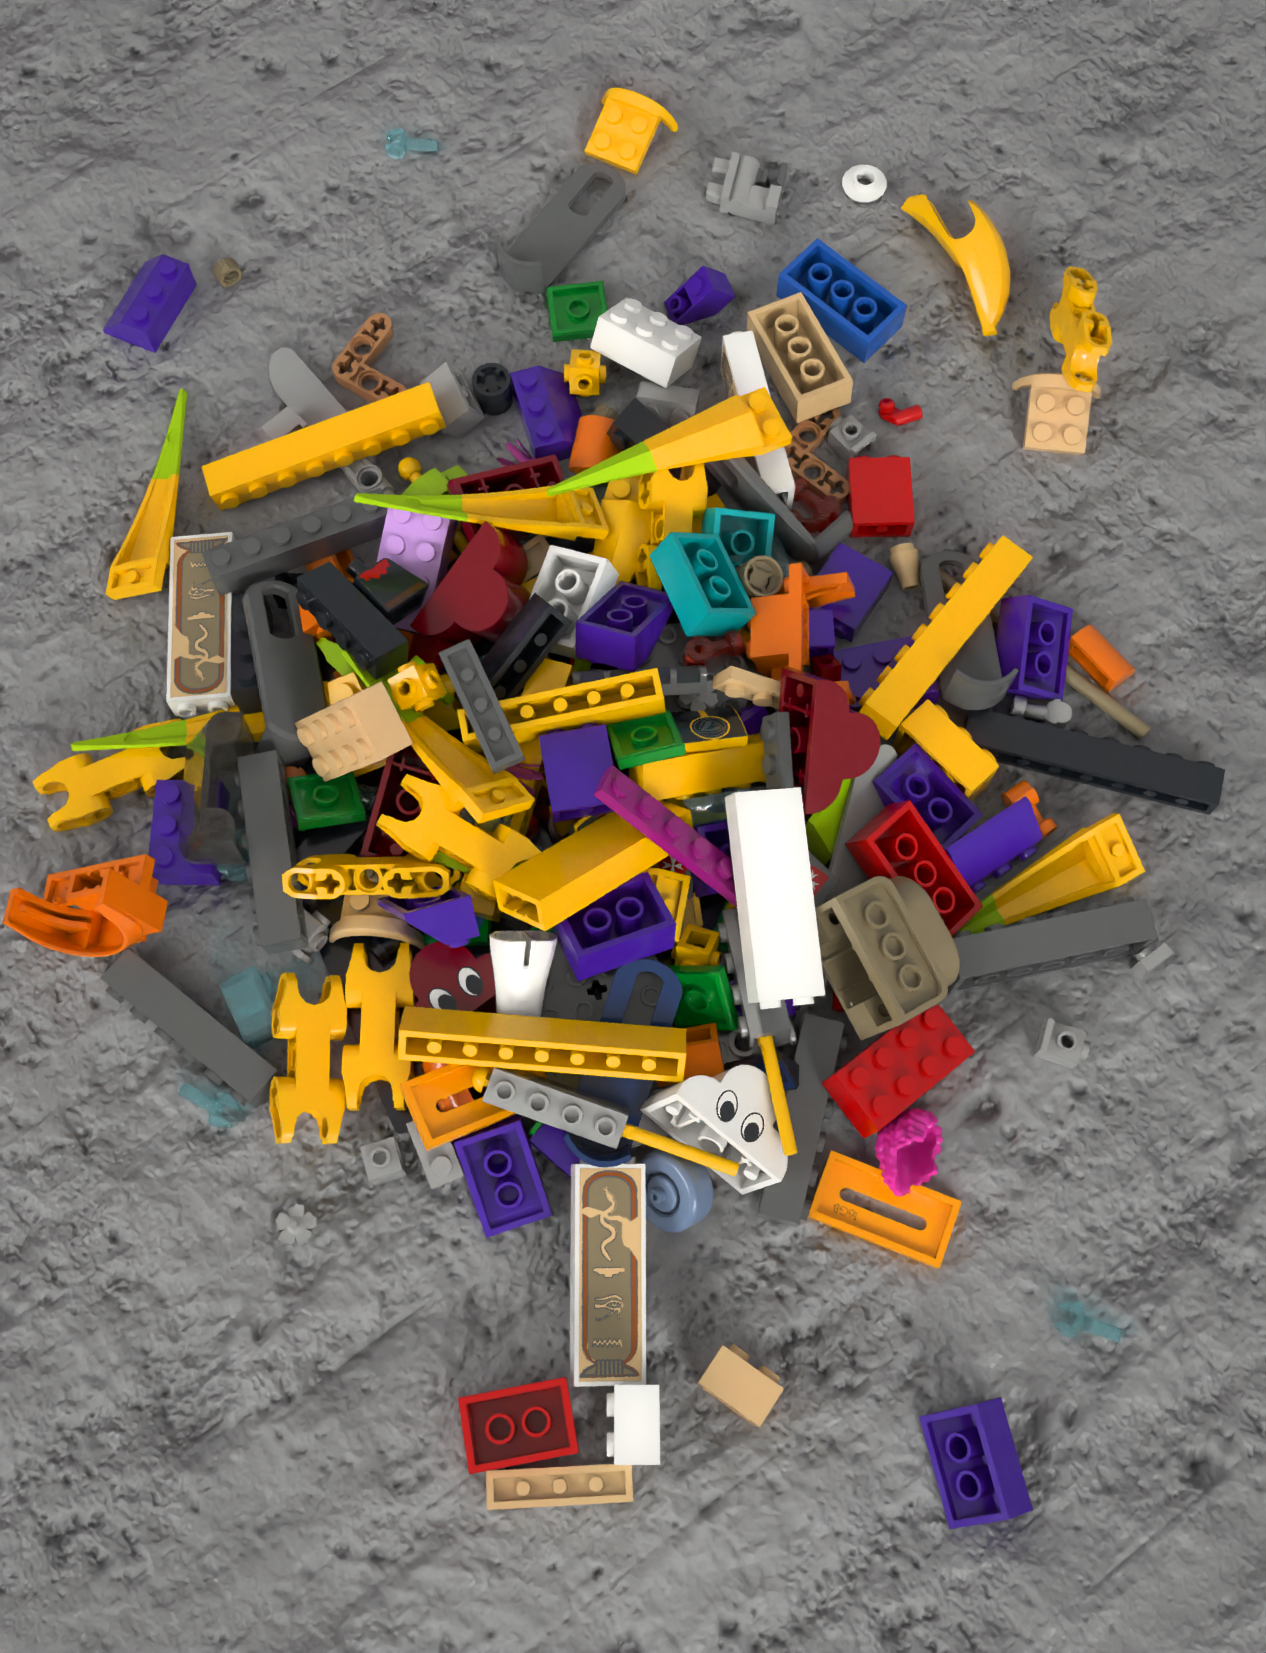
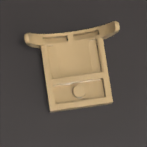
(1055, 414)
(365, 918)

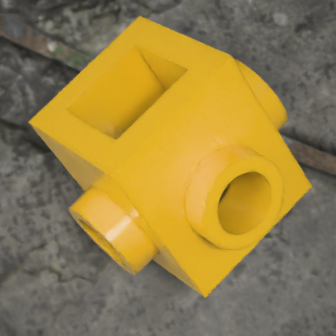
(585, 372)
(416, 686)
(697, 947)

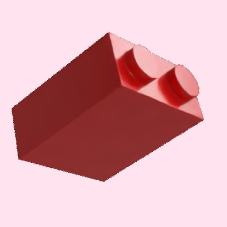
(880, 496)

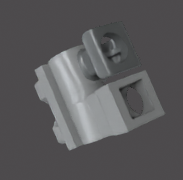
(746, 188)

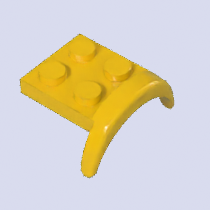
(626, 128)

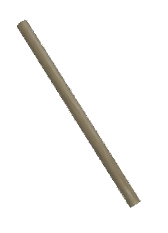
(1078, 682)

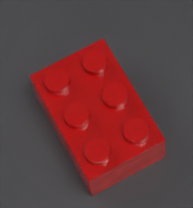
(518, 1425)

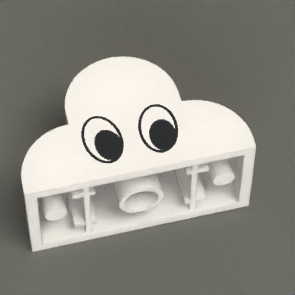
(728, 1118)

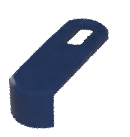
(625, 1091)

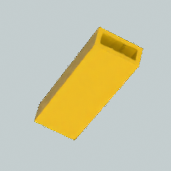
(579, 870)

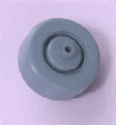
(676, 1191)

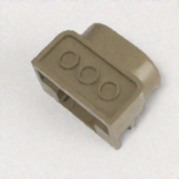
(885, 952)

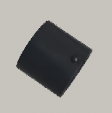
(492, 388)

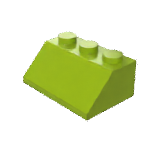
(824, 826)

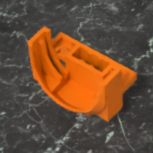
(782, 621)
(115, 914)

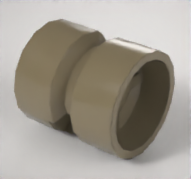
(760, 576)

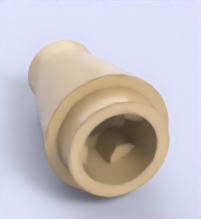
(905, 563)

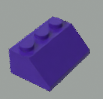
(152, 303)
(546, 411)
(1034, 640)
(997, 845)
(445, 917)
(976, 1464)

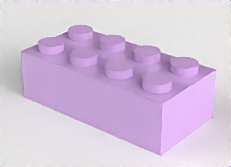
(420, 546)

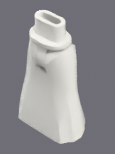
(521, 969)

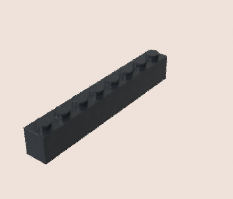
(1097, 760)

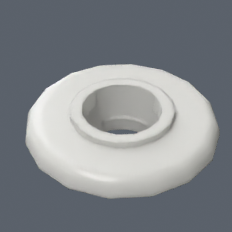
(860, 192)

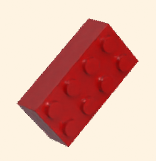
(903, 845)
(897, 1069)

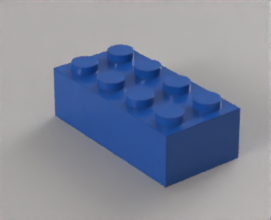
(843, 299)

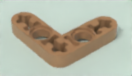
(361, 364)
(803, 452)

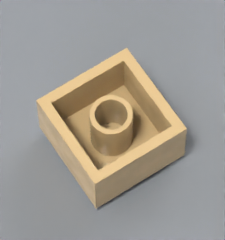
(740, 1385)

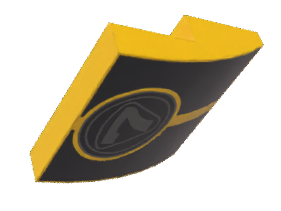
(710, 729)

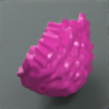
(908, 1149)

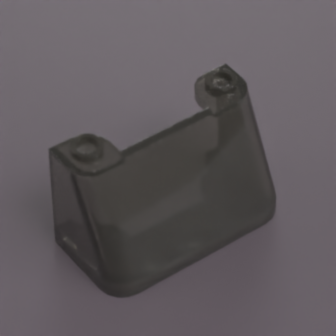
(205, 830)

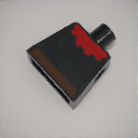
(388, 587)

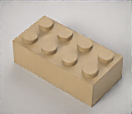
(799, 357)
(353, 732)

